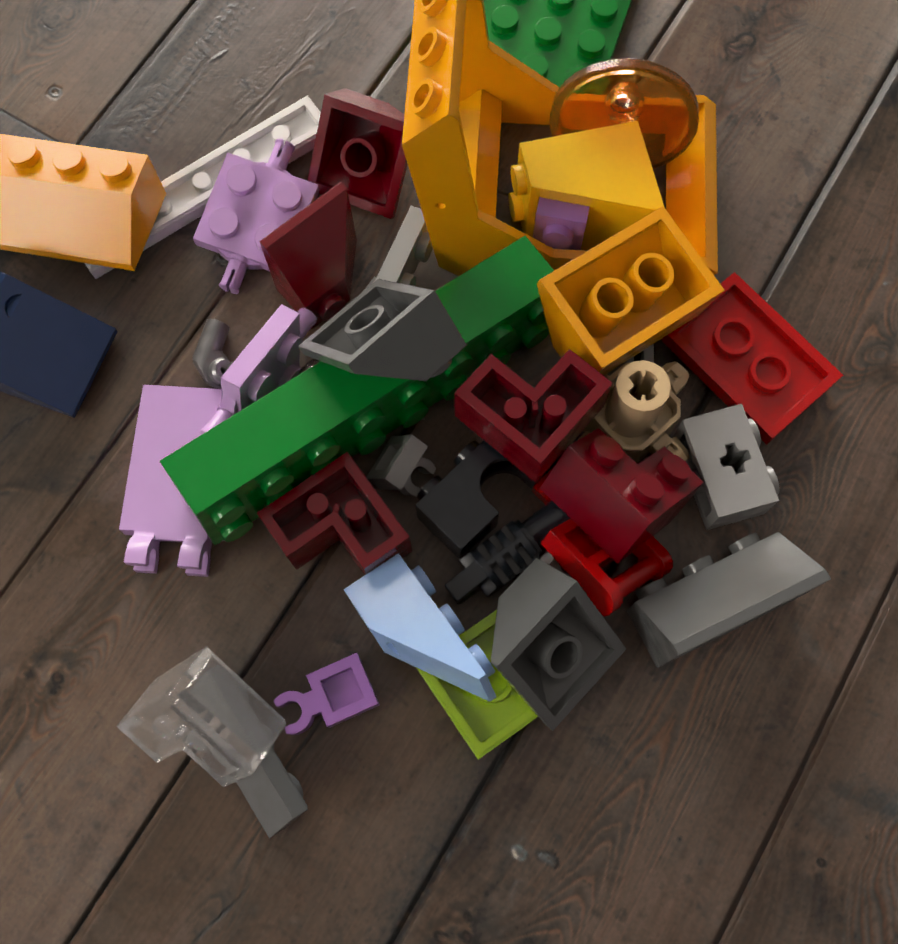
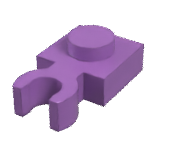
(560, 224)
(336, 693)

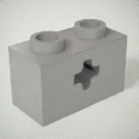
(728, 494)

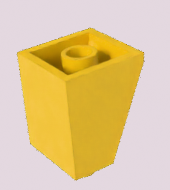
(587, 168)

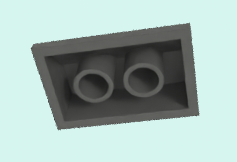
(722, 595)

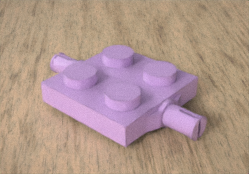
(249, 205)
(264, 363)

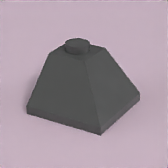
(389, 333)
(551, 641)

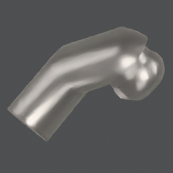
(208, 355)

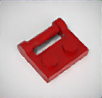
(585, 558)

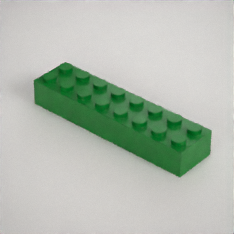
(331, 411)

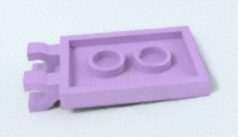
(152, 503)

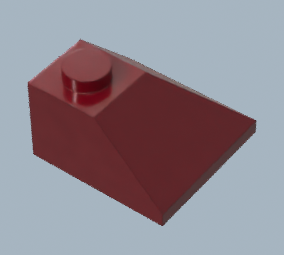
(362, 148)
(315, 255)

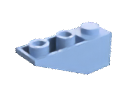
(414, 630)

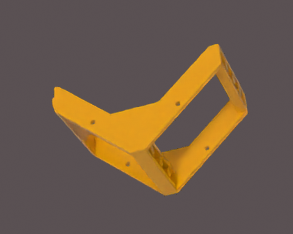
(451, 140)

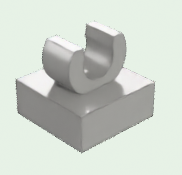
(397, 463)

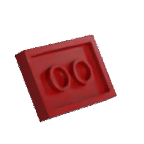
(753, 358)

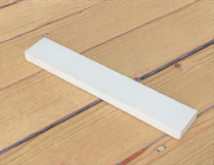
(191, 186)

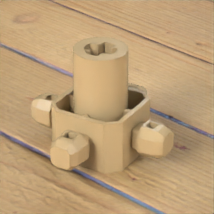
(643, 408)

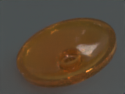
(629, 92)

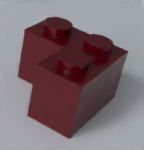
(527, 422)
(614, 496)
(335, 507)

